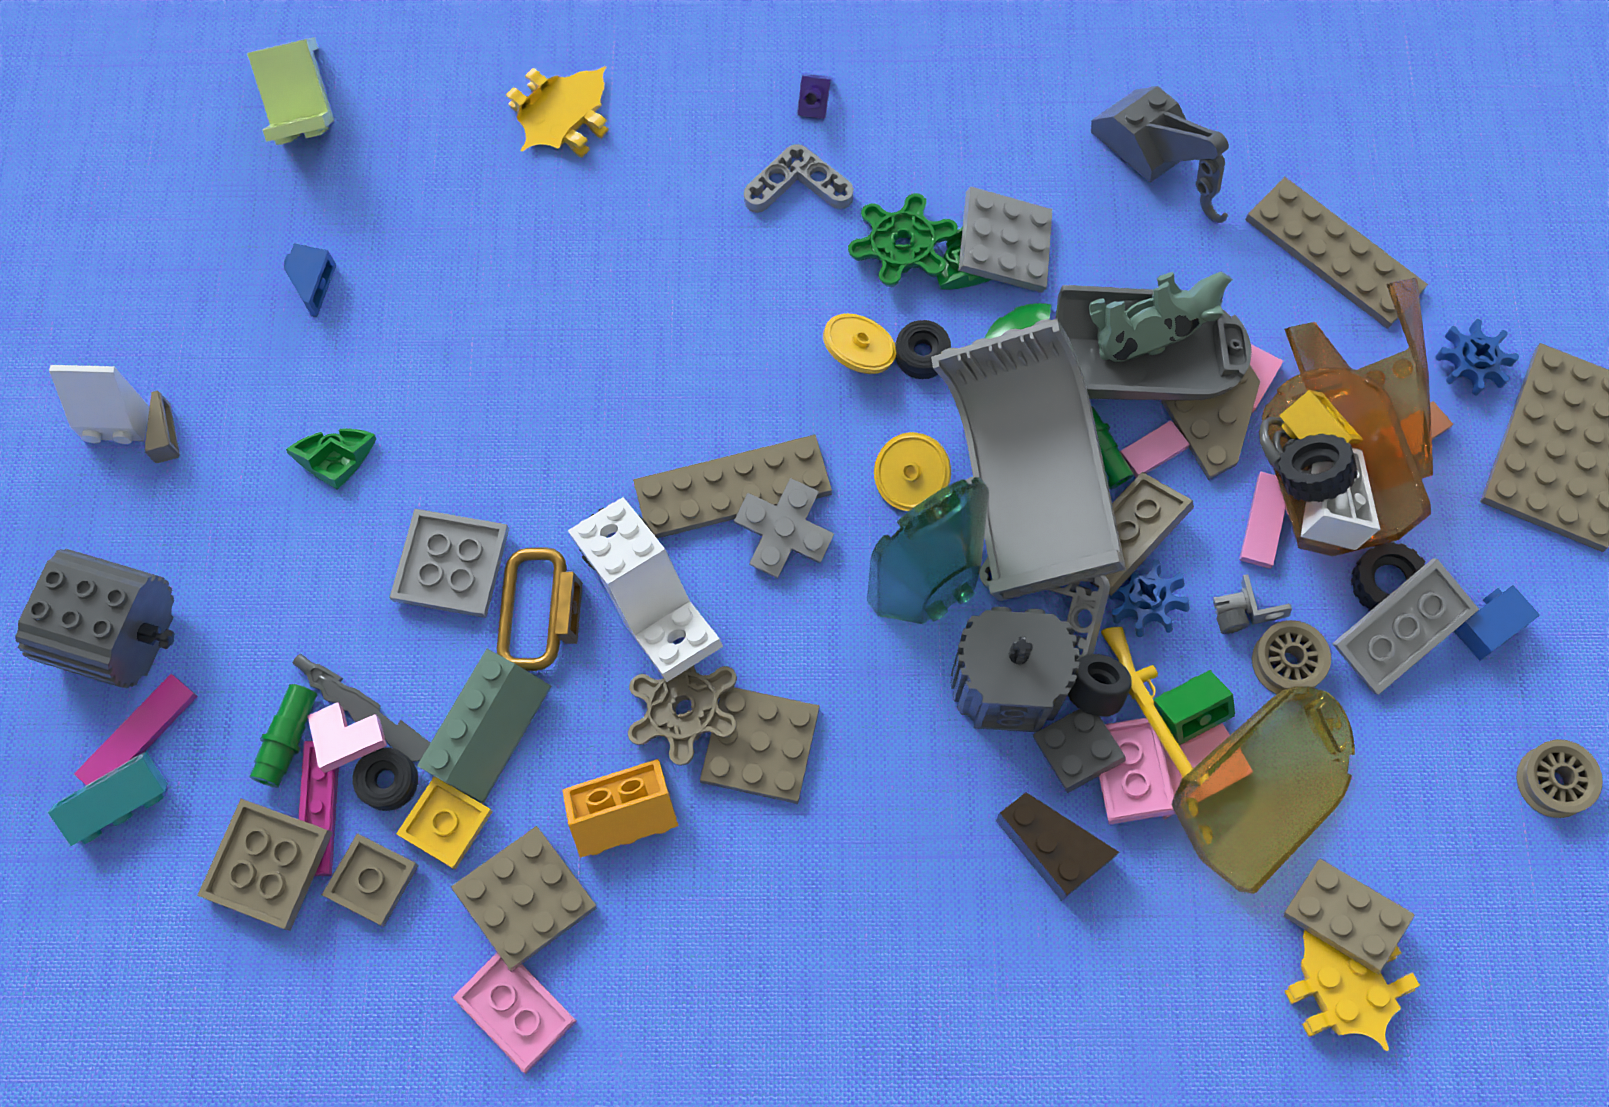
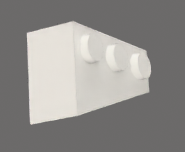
(1345, 519)

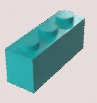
(109, 800)

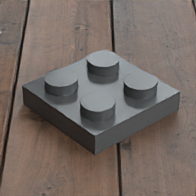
(1078, 748)

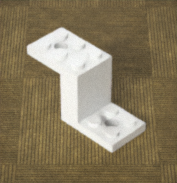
(645, 588)

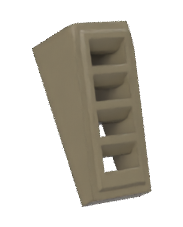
(161, 435)

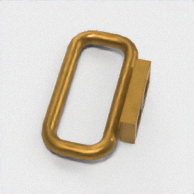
(564, 607)

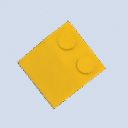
(1316, 415)

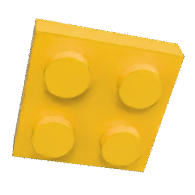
(444, 822)

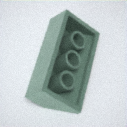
(484, 725)

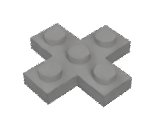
(783, 528)

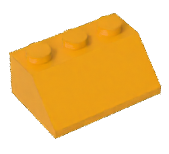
(619, 808)

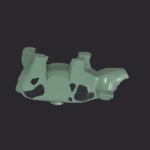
(1157, 320)

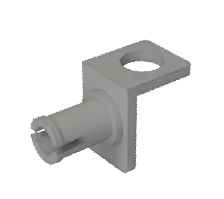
(1246, 601)

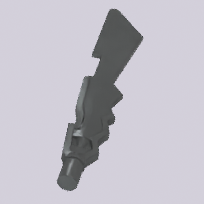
(361, 706)

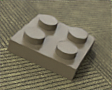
(370, 880)

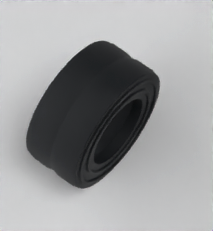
(920, 333)
(366, 776)

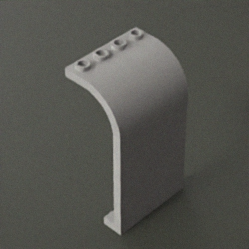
(1038, 455)

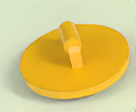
(859, 343)
(911, 469)

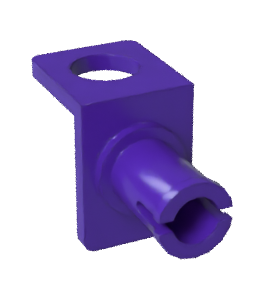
(814, 95)

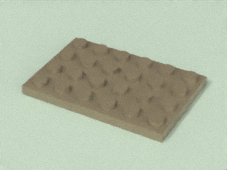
(1557, 450)

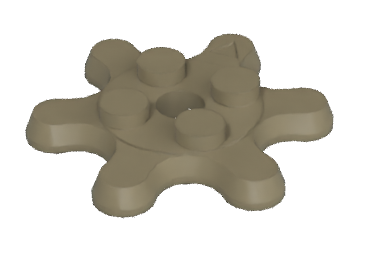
(684, 728)

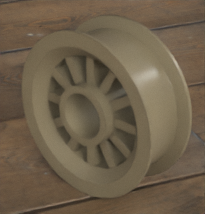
(1286, 630)
(1575, 794)

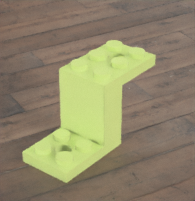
(291, 91)

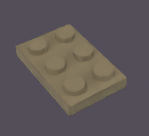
(1349, 916)

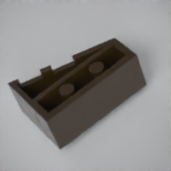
(1054, 845)

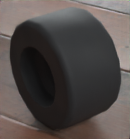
(1100, 685)

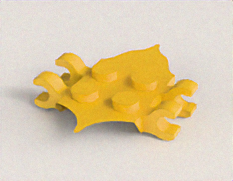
(560, 108)
(1347, 992)

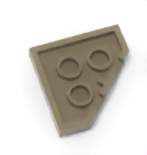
(1217, 424)

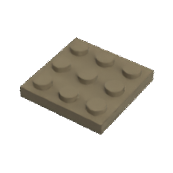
(768, 746)
(265, 864)
(523, 898)

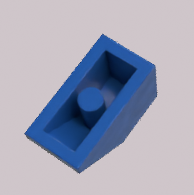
(310, 273)

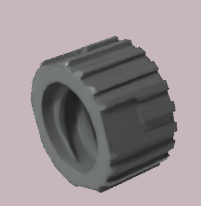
(1232, 621)

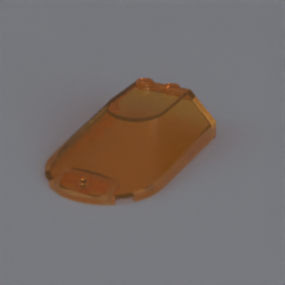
(1391, 469)

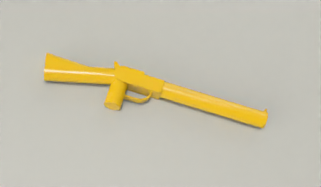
(1117, 641)

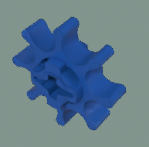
(1477, 357)
(1143, 607)

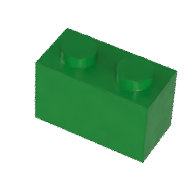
(1195, 706)

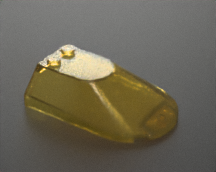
(1267, 786)

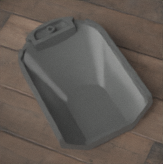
(1190, 369)

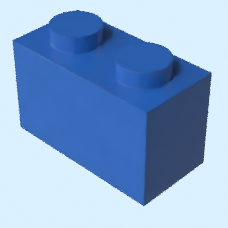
(1496, 622)

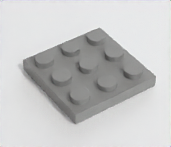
(1005, 239)
(449, 563)

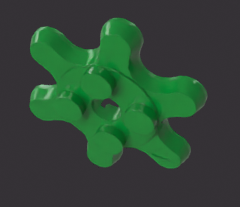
(908, 224)

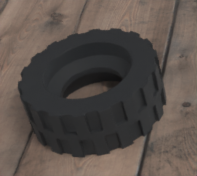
(1320, 485)
(1385, 554)

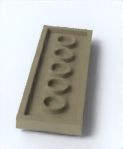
(1331, 249)
(716, 488)

